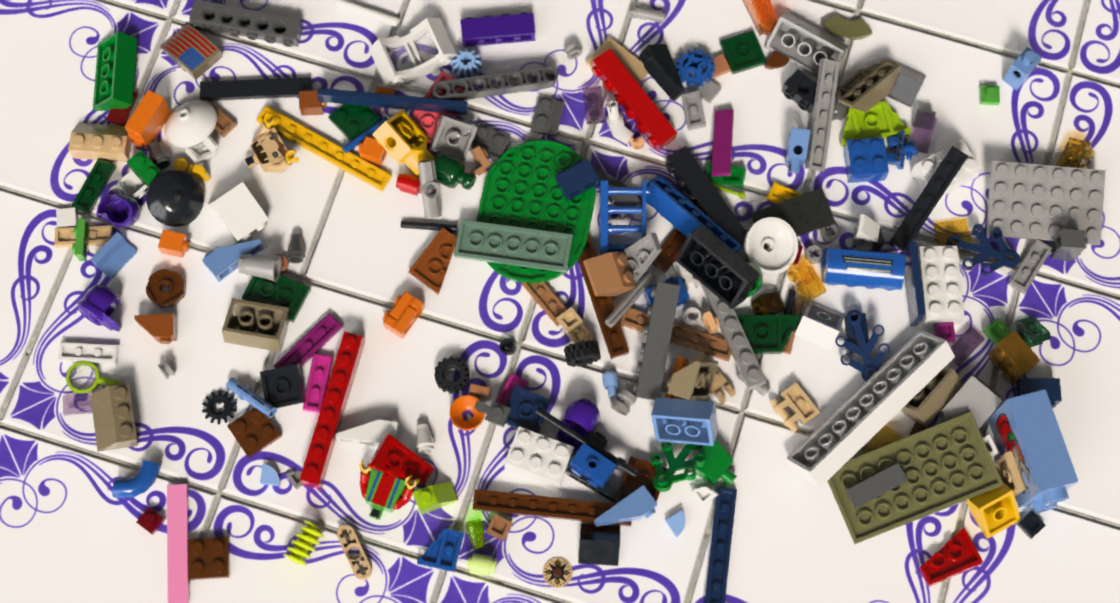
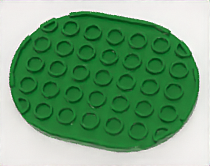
(525, 195)

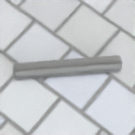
(630, 299)

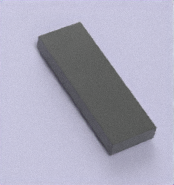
(876, 485)

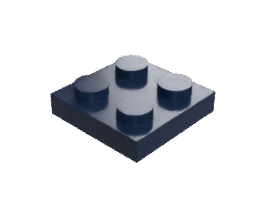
(523, 407)

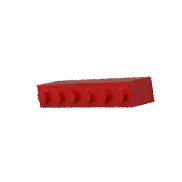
(633, 100)

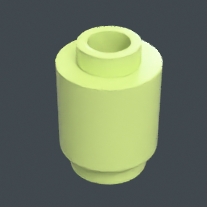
(481, 564)

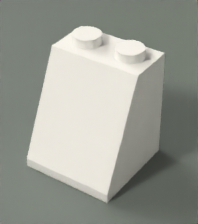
(239, 212)

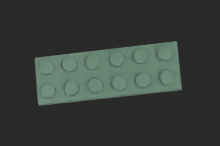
(513, 246)

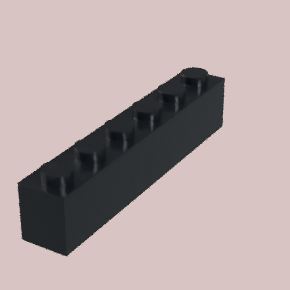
(703, 193)

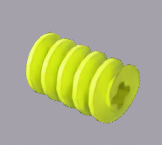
(304, 544)

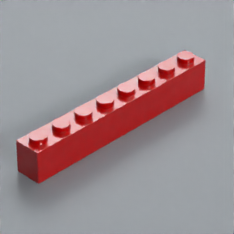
(332, 410)

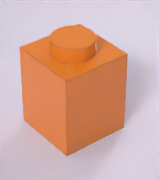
(372, 151)
(173, 243)

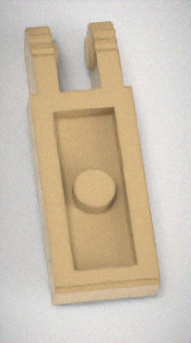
(718, 382)

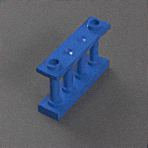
(607, 209)

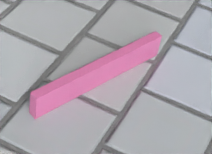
(177, 543)

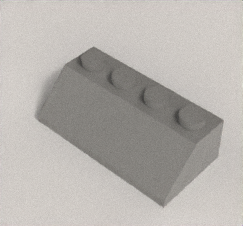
(804, 43)

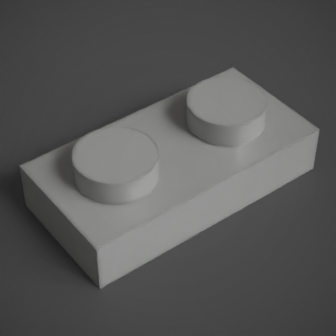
(693, 110)

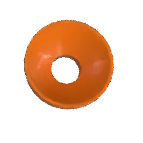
(463, 404)

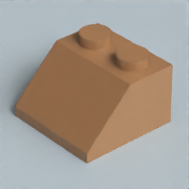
(609, 274)

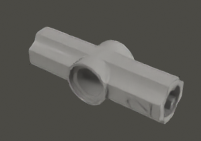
(431, 201)

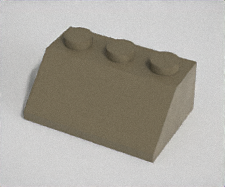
(255, 325)
(693, 381)
(933, 397)
(113, 418)

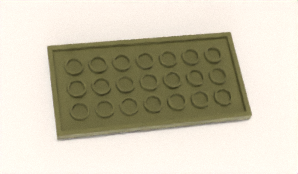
(941, 468)

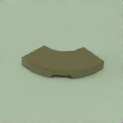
(847, 29)

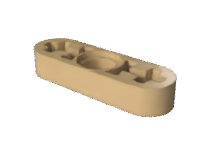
(365, 563)

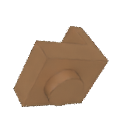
(480, 156)

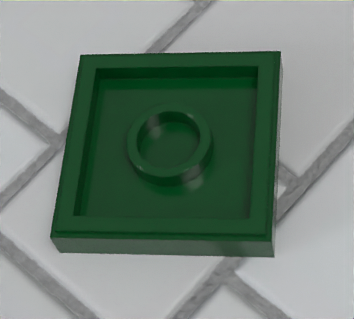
(742, 52)

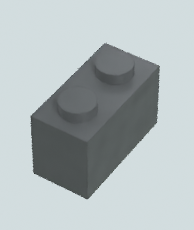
(1068, 244)

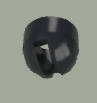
(509, 344)

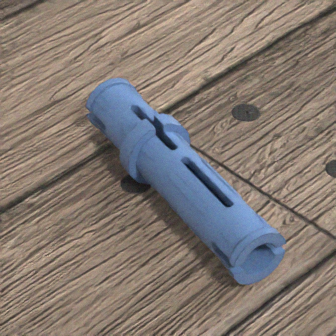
(245, 393)

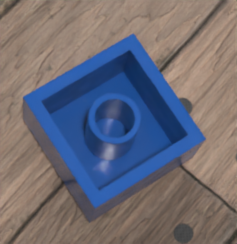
(865, 160)

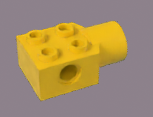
(404, 140)

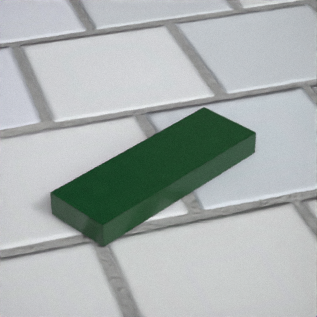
(94, 186)

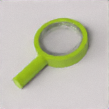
(86, 378)

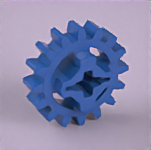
(696, 65)

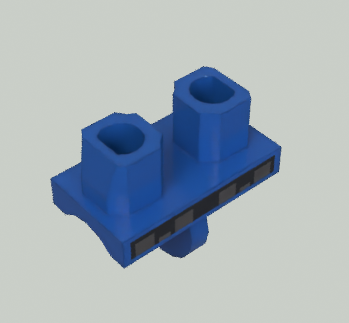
(900, 142)

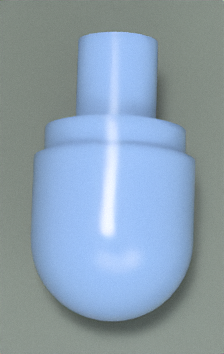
(610, 382)

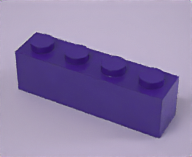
(498, 29)

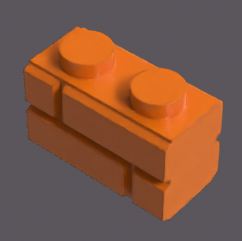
(403, 314)

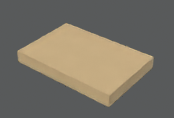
(630, 62)

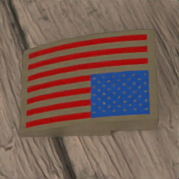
(192, 51)

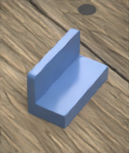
(113, 255)

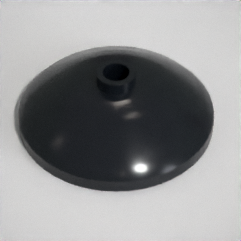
(161, 194)

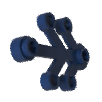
(986, 251)
(863, 350)

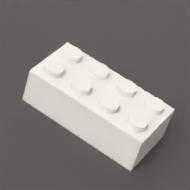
(941, 285)

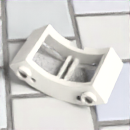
(413, 55)

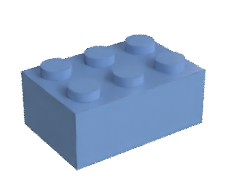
(685, 421)

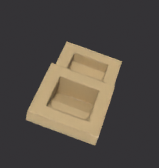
(574, 326)

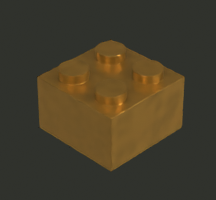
(1013, 357)

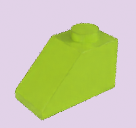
(434, 497)

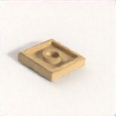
(1009, 472)

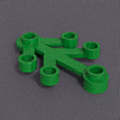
(664, 481)

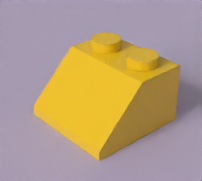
(994, 510)

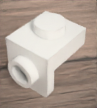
(202, 151)
(132, 185)

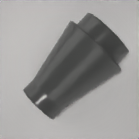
(159, 155)
(295, 250)

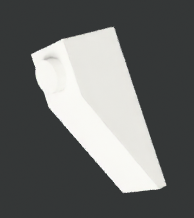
(370, 433)

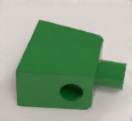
(717, 465)

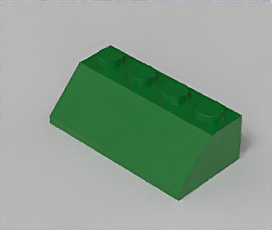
(115, 72)

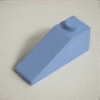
(225, 259)
(632, 508)

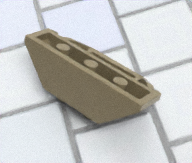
(868, 85)

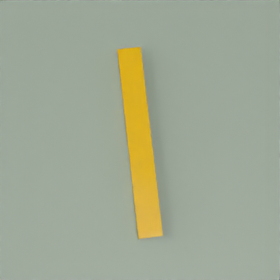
(327, 150)

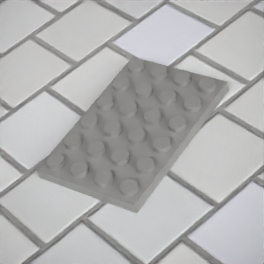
(1043, 199)

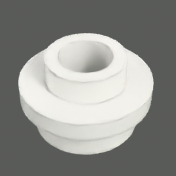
(692, 310)

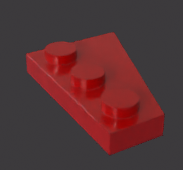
(399, 461)
(952, 559)

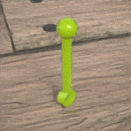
(741, 195)

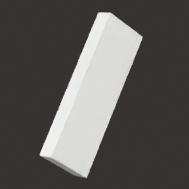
(90, 352)

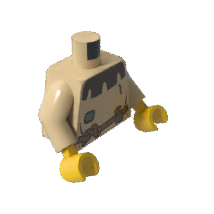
(270, 150)

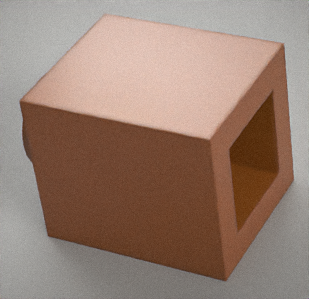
(309, 103)

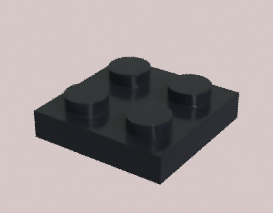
(283, 386)

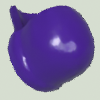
(122, 211)
(98, 306)
(583, 412)

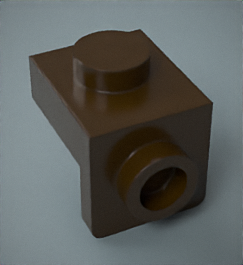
(767, 304)

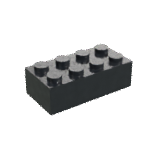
(717, 267)

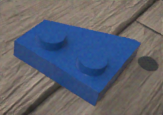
(444, 551)

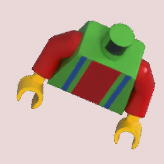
(384, 491)

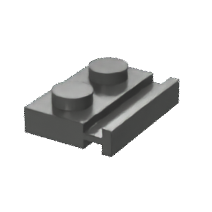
(547, 116)
(491, 141)

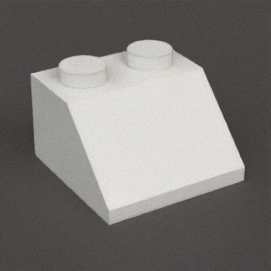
(819, 325)

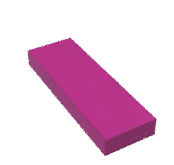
(317, 382)

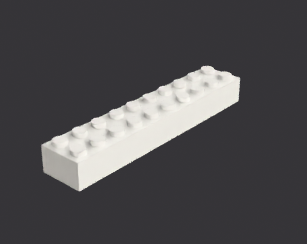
(870, 408)

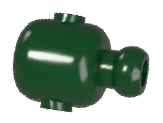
(452, 172)

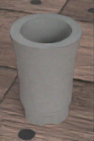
(261, 266)

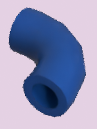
(138, 483)

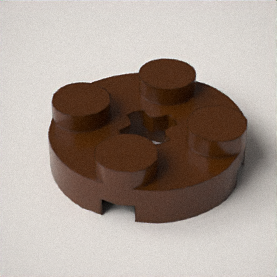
(156, 283)

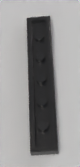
(254, 88)
(929, 198)

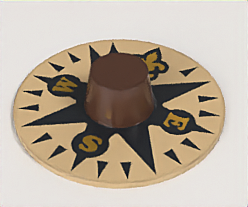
(557, 572)

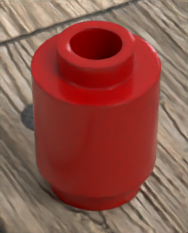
(408, 183)

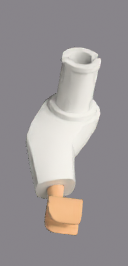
(617, 128)

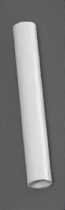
(368, 12)

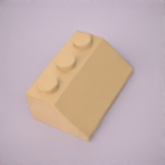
(101, 142)

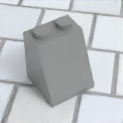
(975, 398)

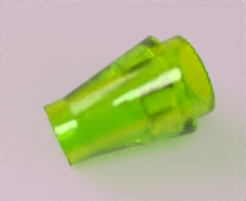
(475, 532)

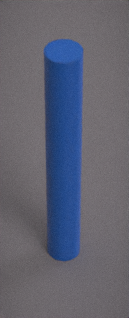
(356, 141)

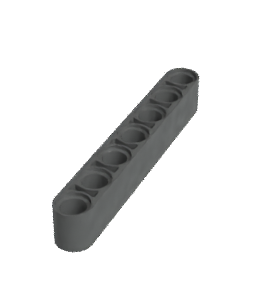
(502, 79)

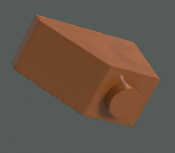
(159, 326)

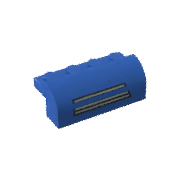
(864, 269)

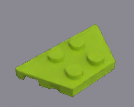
(876, 123)

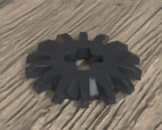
(218, 399)

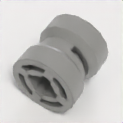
(623, 402)

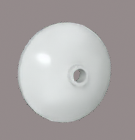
(190, 123)
(780, 241)

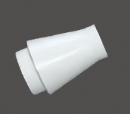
(424, 440)

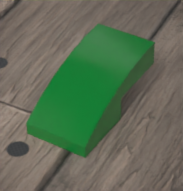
(736, 179)

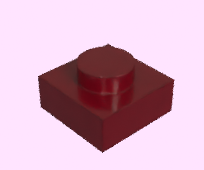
(150, 520)

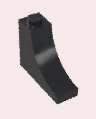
(608, 490)

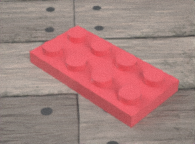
(428, 120)

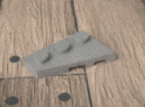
(642, 254)

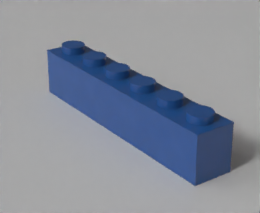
(682, 212)

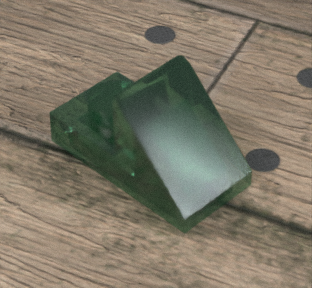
(1032, 331)

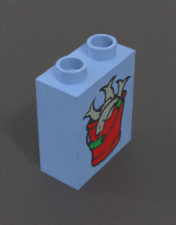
(1033, 435)

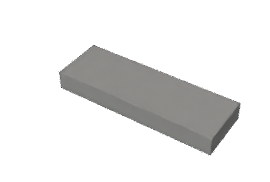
(1030, 266)

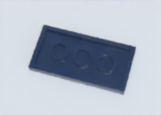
(913, 284)

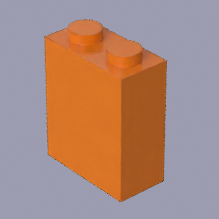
(147, 119)

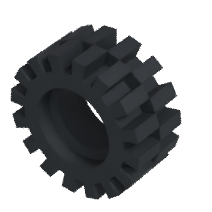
(582, 353)
(448, 364)

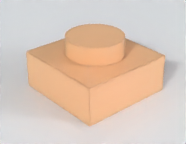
(710, 322)

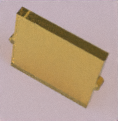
(948, 228)

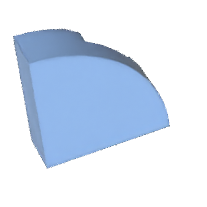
(269, 476)
(676, 523)

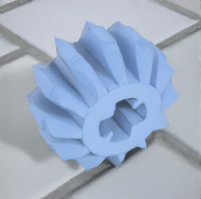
(471, 58)

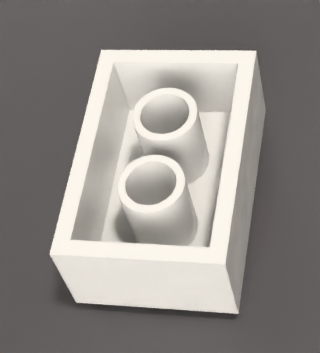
(926, 168)
(539, 457)

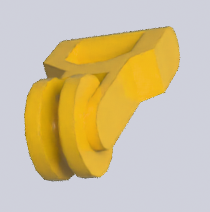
(194, 170)

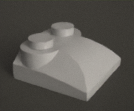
(453, 136)

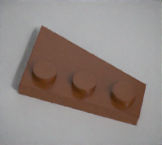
(434, 261)

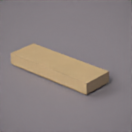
(97, 236)

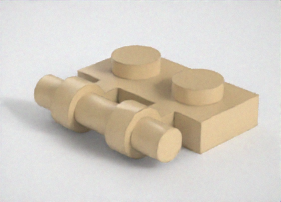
(799, 404)

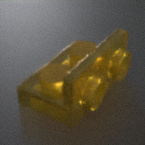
(1076, 154)
(806, 280)

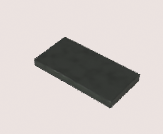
(802, 213)

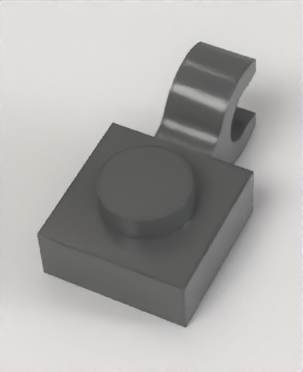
(495, 414)

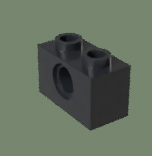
(800, 82)

